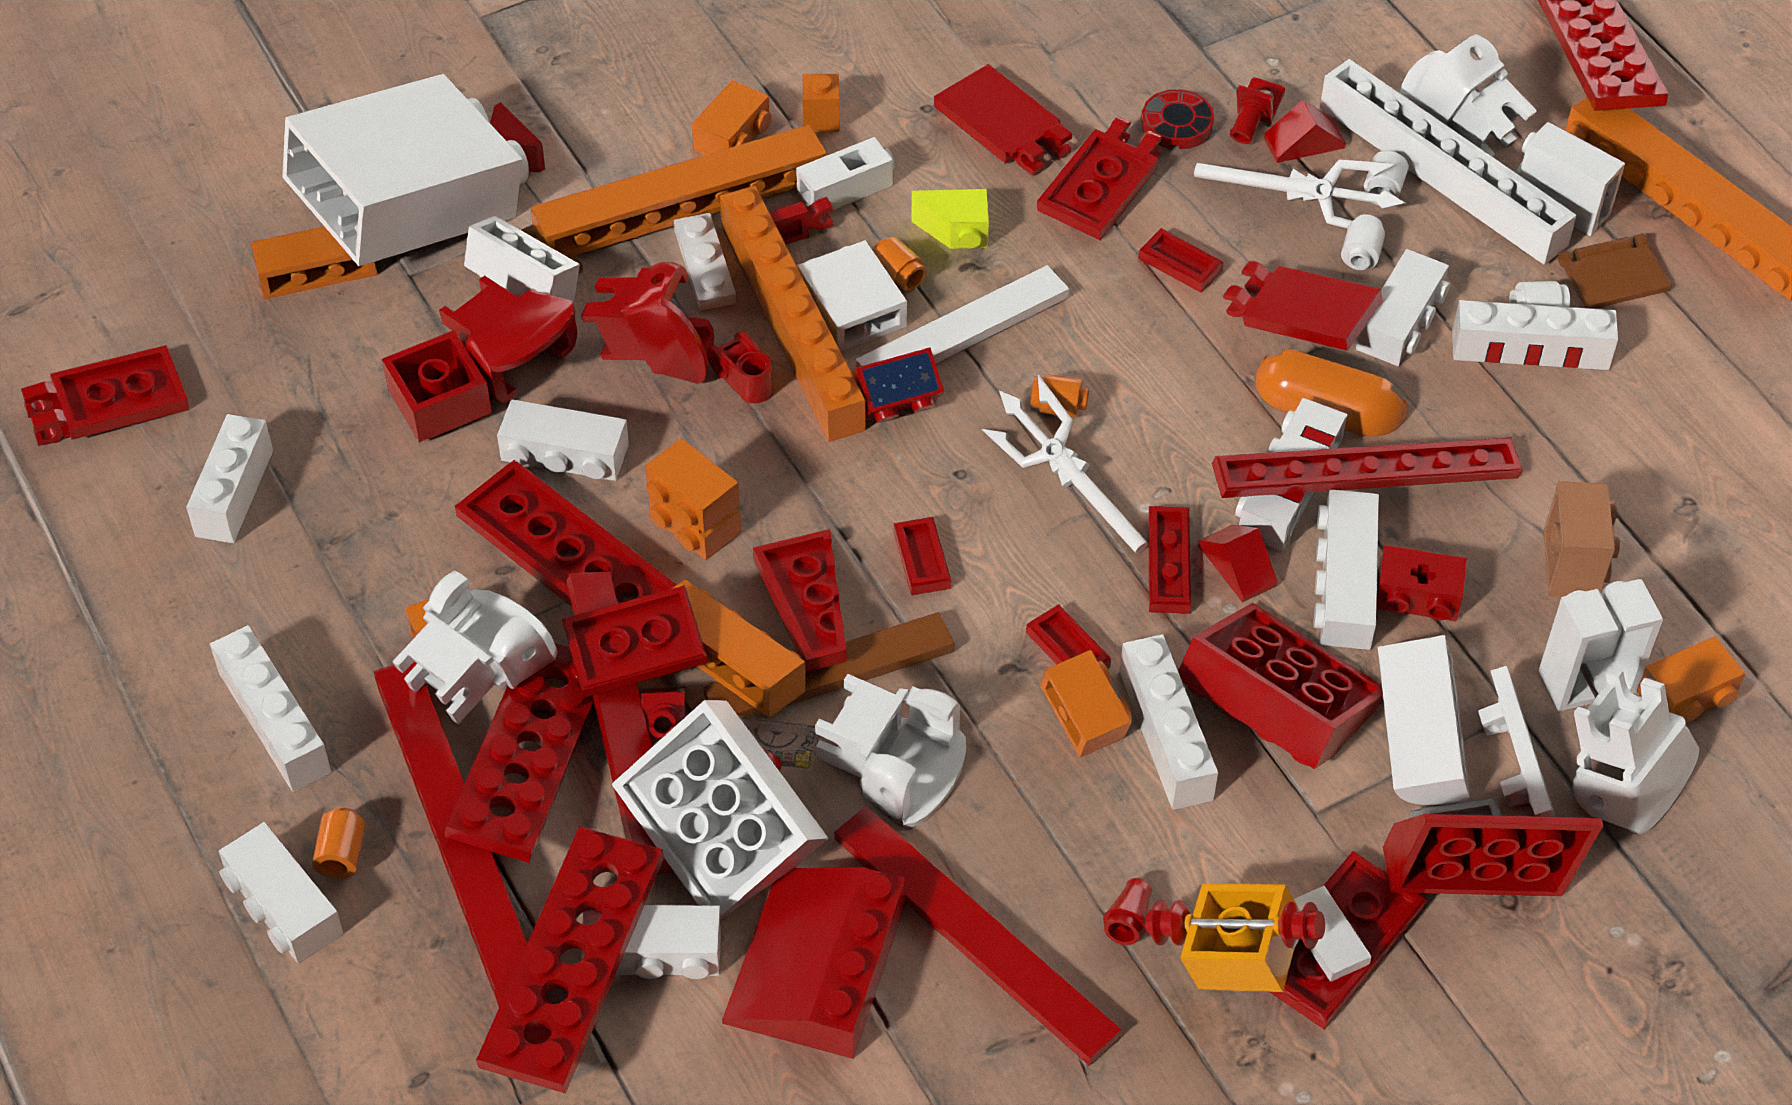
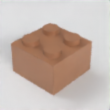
(1580, 538)

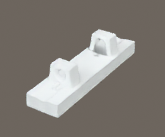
(1508, 716)

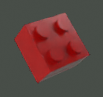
(436, 386)

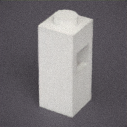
(846, 174)

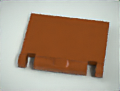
(1614, 272)

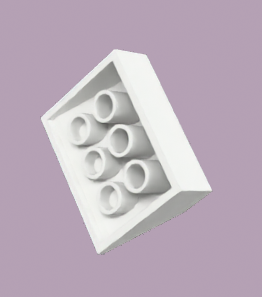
(719, 808)

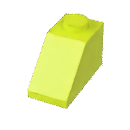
(953, 216)

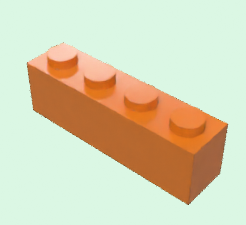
(744, 656)

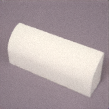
(1423, 722)

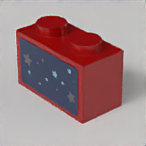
(899, 384)

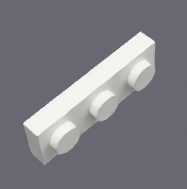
(704, 262)

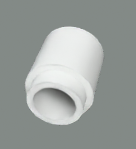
(1390, 179)
(1363, 242)
(1541, 293)

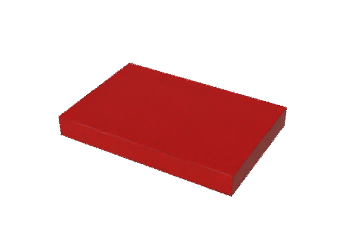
(634, 641)

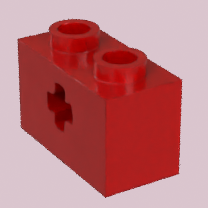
(1420, 583)

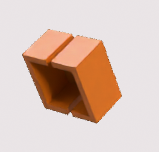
(693, 499)

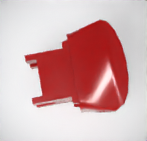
(649, 327)
(510, 330)

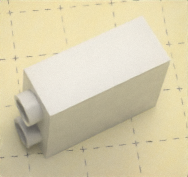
(402, 168)

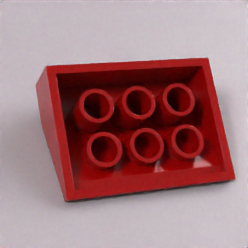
(1280, 684)
(1487, 854)
(818, 957)

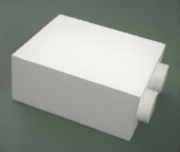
(1572, 174)
(854, 295)

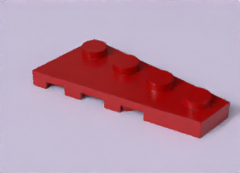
(806, 595)

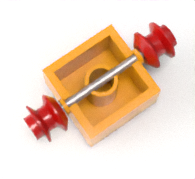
(1237, 934)

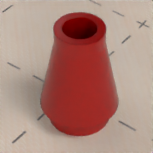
(1127, 915)

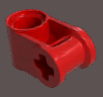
(743, 368)

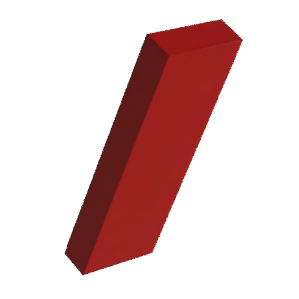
(1169, 560)

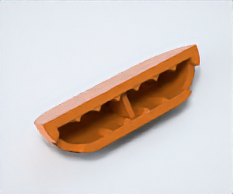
(1364, 397)

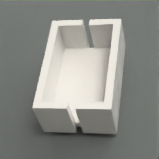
(1599, 633)

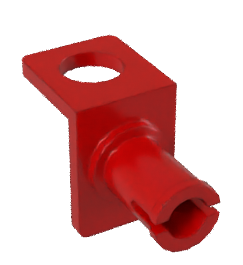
(1255, 107)
(662, 710)

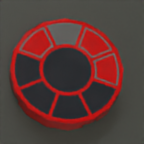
(1178, 117)

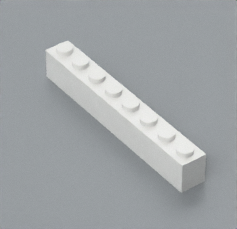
(1448, 161)

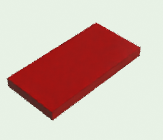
(1377, 919)

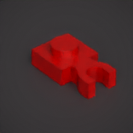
(797, 219)

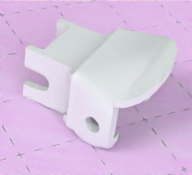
(1446, 90)
(473, 644)
(1640, 739)
(901, 761)

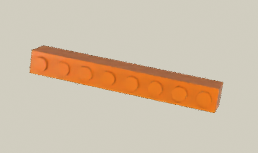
(1691, 191)
(673, 192)
(793, 314)

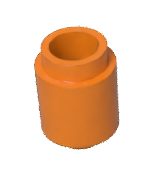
(900, 263)
(1066, 390)

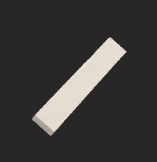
(978, 319)

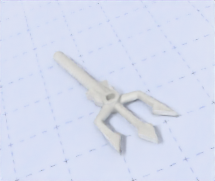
(1307, 187)
(1063, 461)

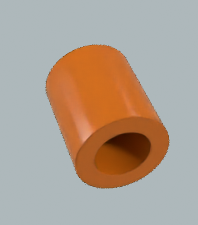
(338, 843)

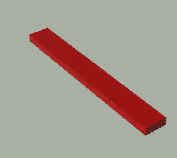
(1366, 467)
(617, 710)
(981, 937)

